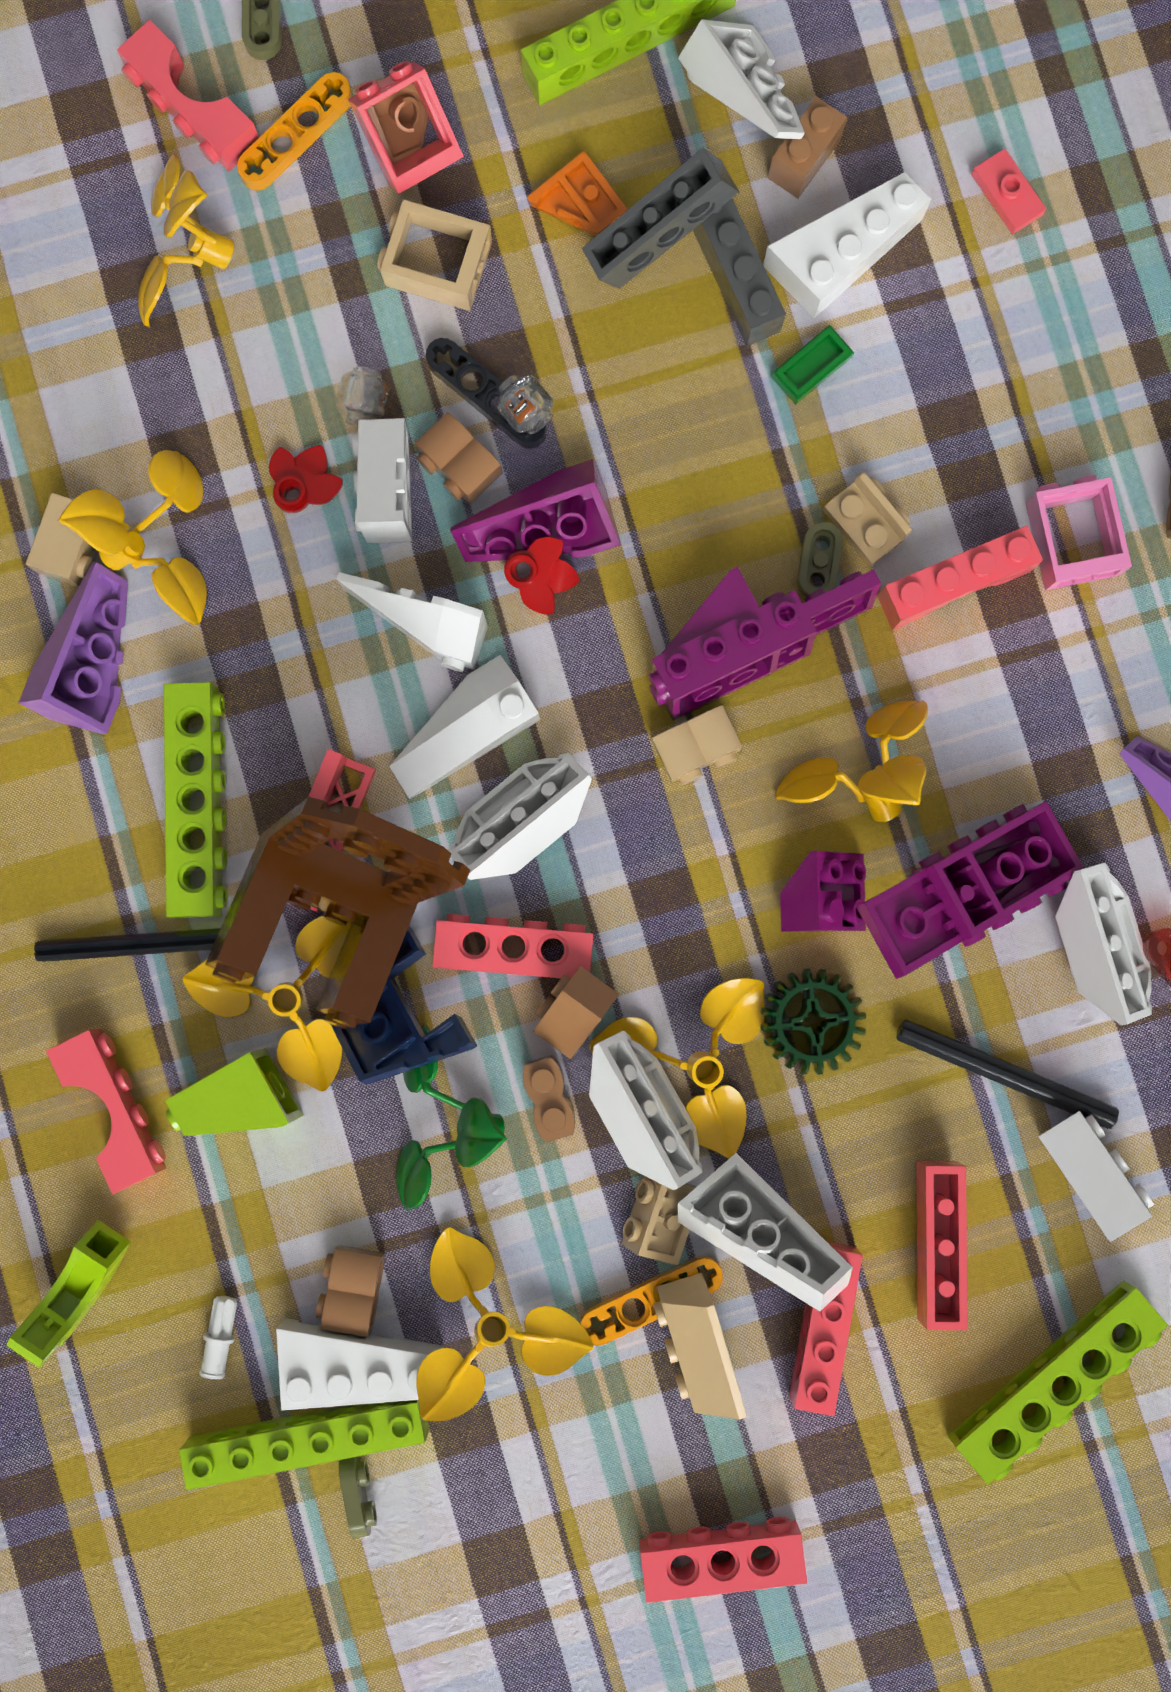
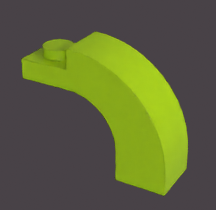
(72, 1295)

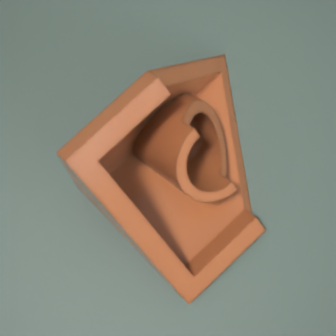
(400, 122)

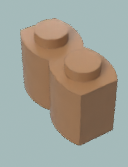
(458, 459)
(552, 1109)
(351, 1290)

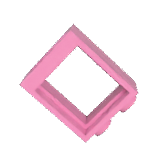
(1110, 526)

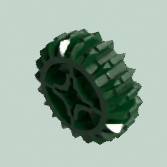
(816, 1039)

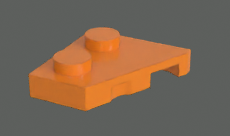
(579, 197)

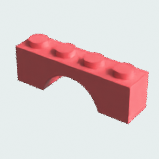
(217, 125)
(959, 576)
(130, 1151)

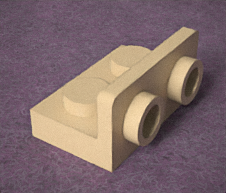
(868, 519)
(653, 1223)

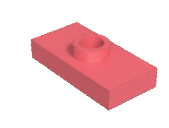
(1008, 191)

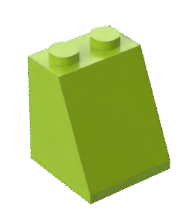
(235, 1098)

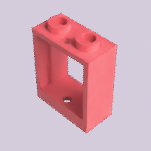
(424, 161)

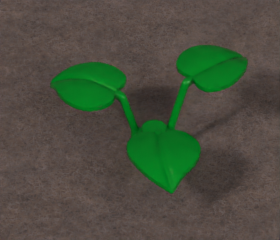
(478, 1137)

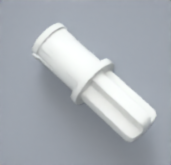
(218, 1338)

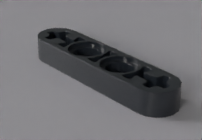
(478, 398)

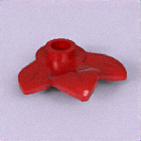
(303, 473)
(546, 575)

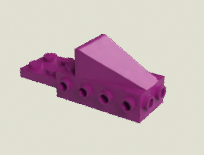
(738, 642)
(971, 888)

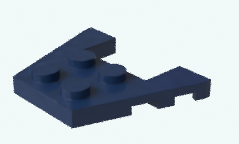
(393, 1037)

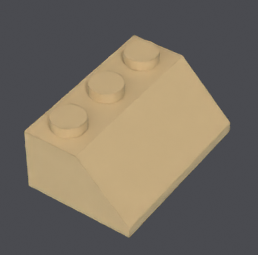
(699, 1348)

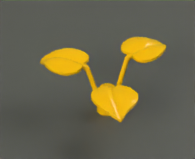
(180, 198)
(99, 522)
(882, 788)
(735, 1014)
(305, 1053)
(445, 1380)

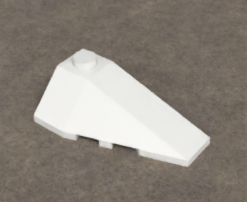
(736, 69)
(441, 627)
(472, 721)

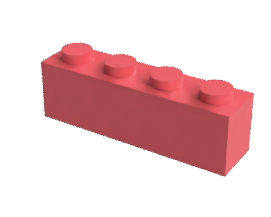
(941, 1245)

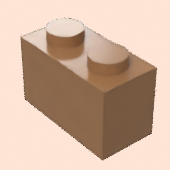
(800, 159)
(574, 1012)

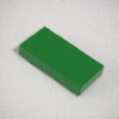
(812, 364)

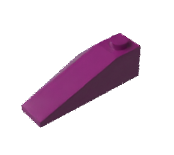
(563, 506)

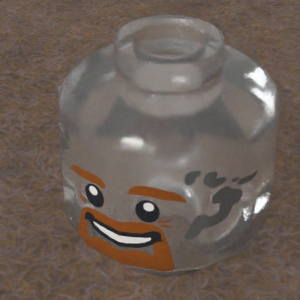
(362, 395)
(525, 404)

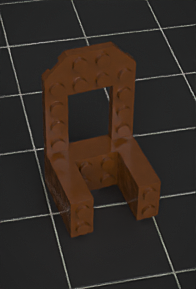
(300, 869)

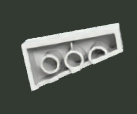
(842, 245)
(765, 1233)
(345, 1369)

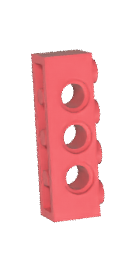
(452, 953)
(824, 1345)
(740, 1573)

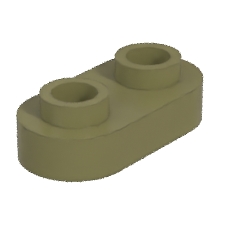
(262, 25)
(820, 562)
(359, 1511)

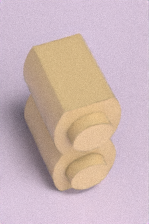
(697, 745)

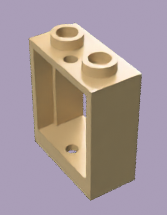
(455, 294)

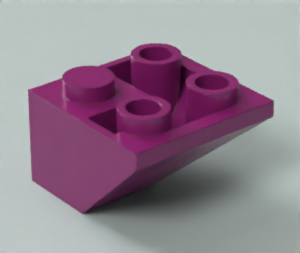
(825, 894)

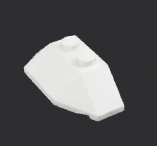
(521, 817)
(1105, 945)
(643, 1112)

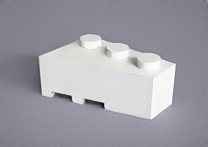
(383, 480)
(1097, 1175)

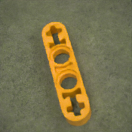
(289, 126)
(648, 1294)

